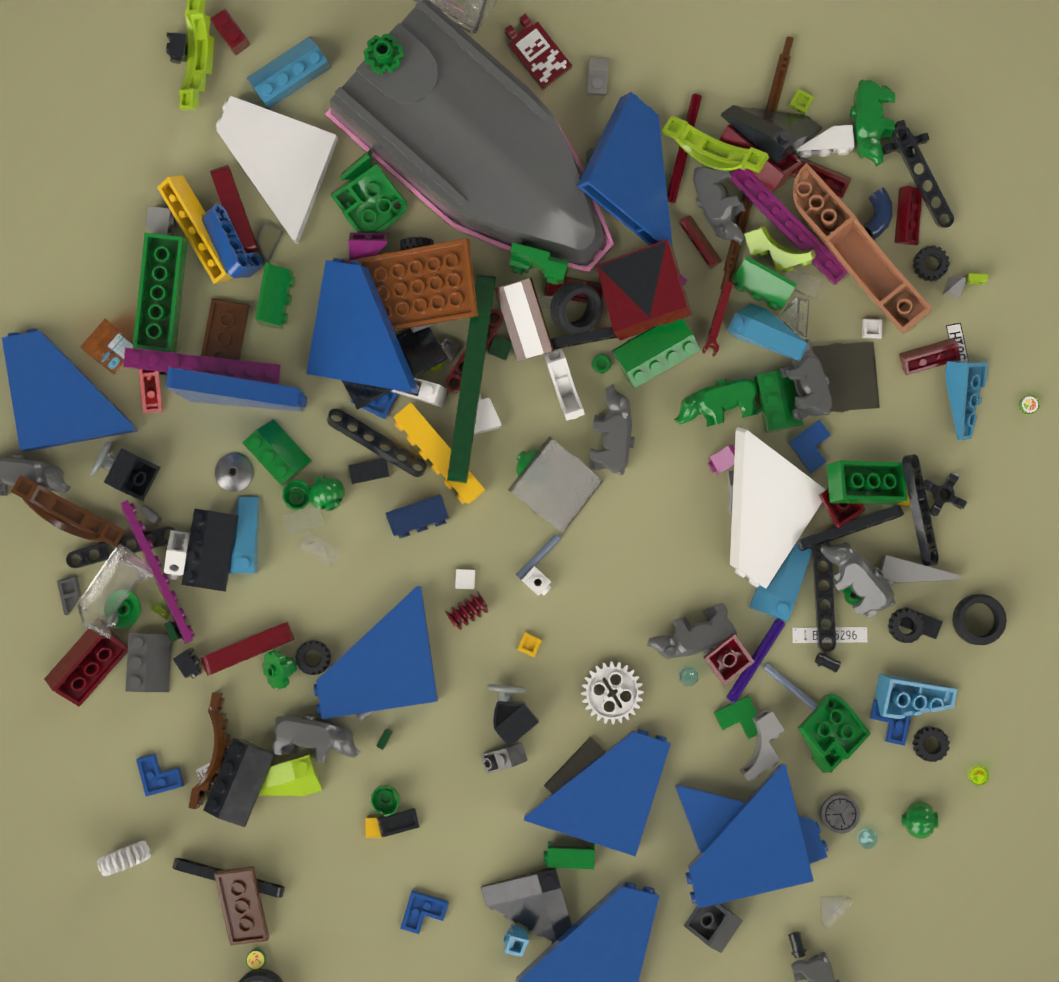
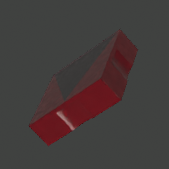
(643, 289)

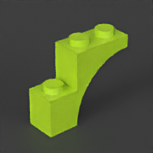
(784, 259)

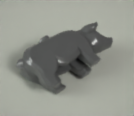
(717, 204)
(810, 385)
(617, 434)
(34, 470)
(862, 577)
(696, 638)
(313, 734)
(814, 970)

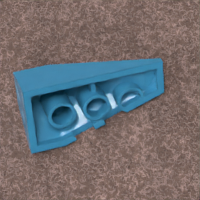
(765, 330)
(245, 547)
(782, 592)
(907, 697)

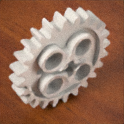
(627, 683)

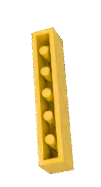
(189, 215)
(435, 450)

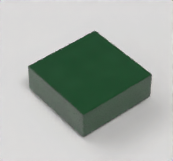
(500, 348)
(172, 631)
(384, 739)

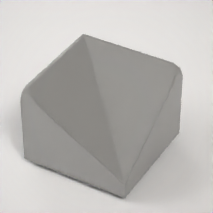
(954, 287)

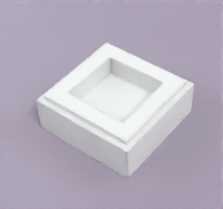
(871, 328)
(465, 579)

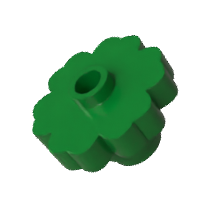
(383, 62)
(278, 669)

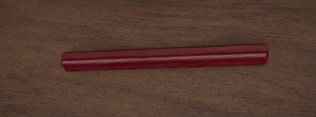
(682, 155)

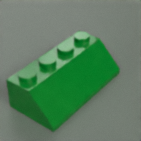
(655, 351)

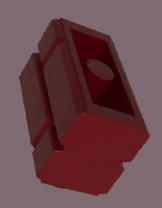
(230, 31)

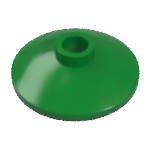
(128, 618)

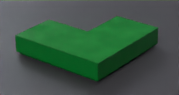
(740, 711)

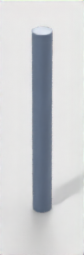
(790, 686)

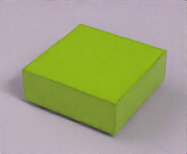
(801, 101)
(976, 279)

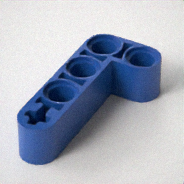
(228, 245)

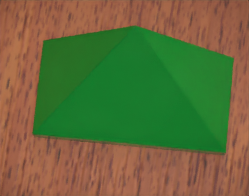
(358, 166)

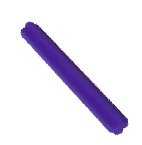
(758, 657)

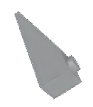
(903, 571)

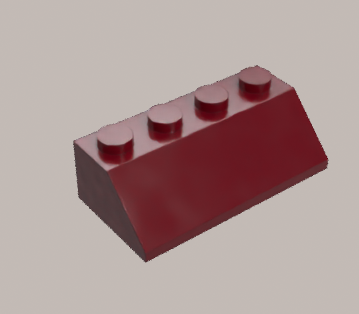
(772, 174)
(86, 666)

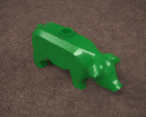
(868, 119)
(716, 399)

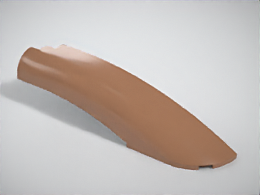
(858, 251)

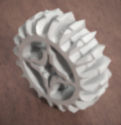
(123, 858)

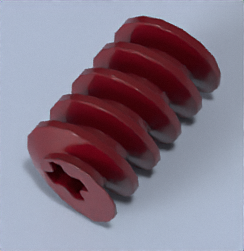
(467, 611)

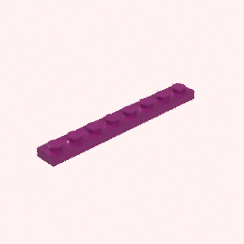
(788, 224)
(160, 361)
(161, 579)

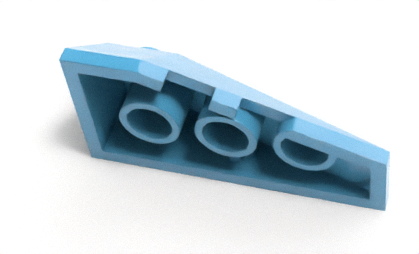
(964, 386)

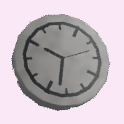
(840, 813)

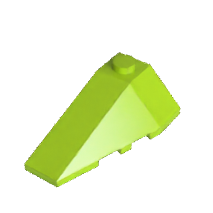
(292, 778)

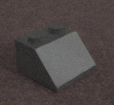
(713, 925)

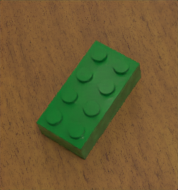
(866, 482)

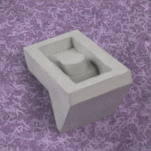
(598, 76)

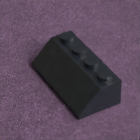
(210, 550)
(239, 782)

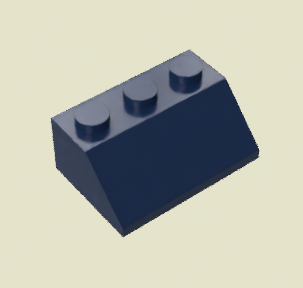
(417, 516)

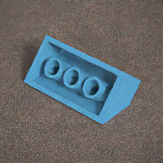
(288, 72)

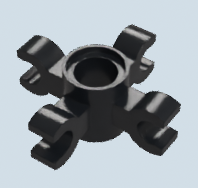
(891, 147)
(948, 486)

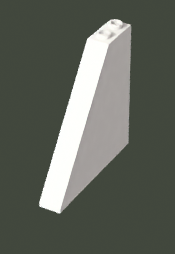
(279, 157)
(768, 508)

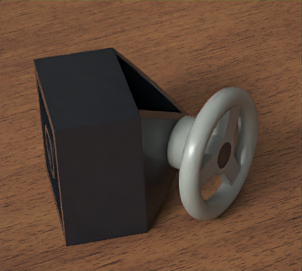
(126, 472)
(511, 717)

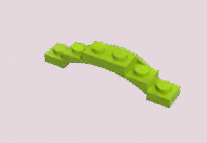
(199, 54)
(712, 151)

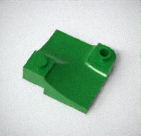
(370, 201)
(525, 258)
(832, 732)

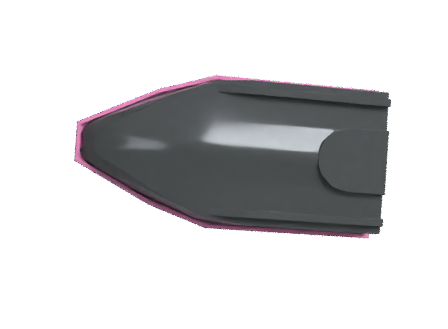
(472, 143)

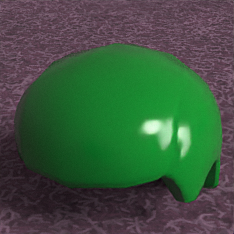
(296, 494)
(385, 800)

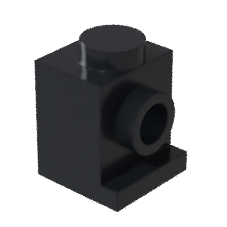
(177, 48)
(188, 664)

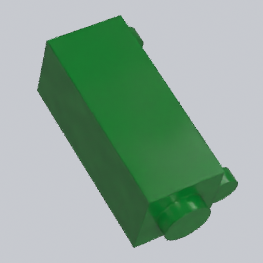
(569, 857)

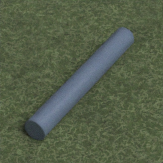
(538, 556)

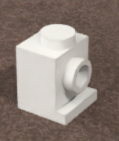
(535, 574)

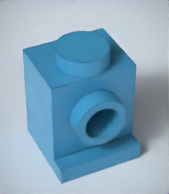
(515, 941)

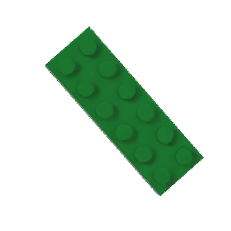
(160, 292)

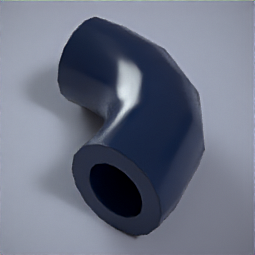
(882, 213)

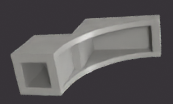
(764, 756)

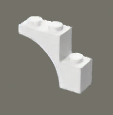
(563, 384)

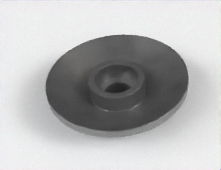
(243, 474)

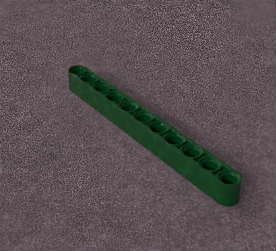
(471, 381)

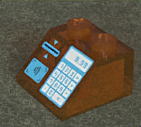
(107, 346)

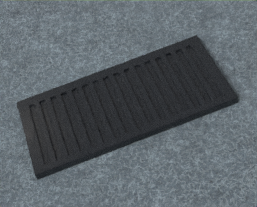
(421, 353)

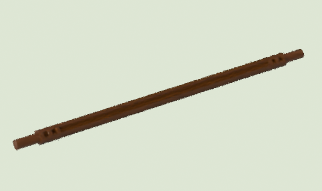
(772, 105)

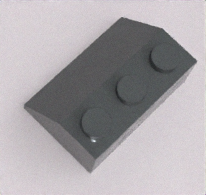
(148, 662)

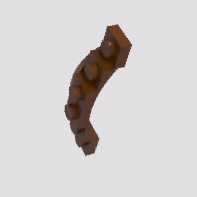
(65, 514)
(221, 746)

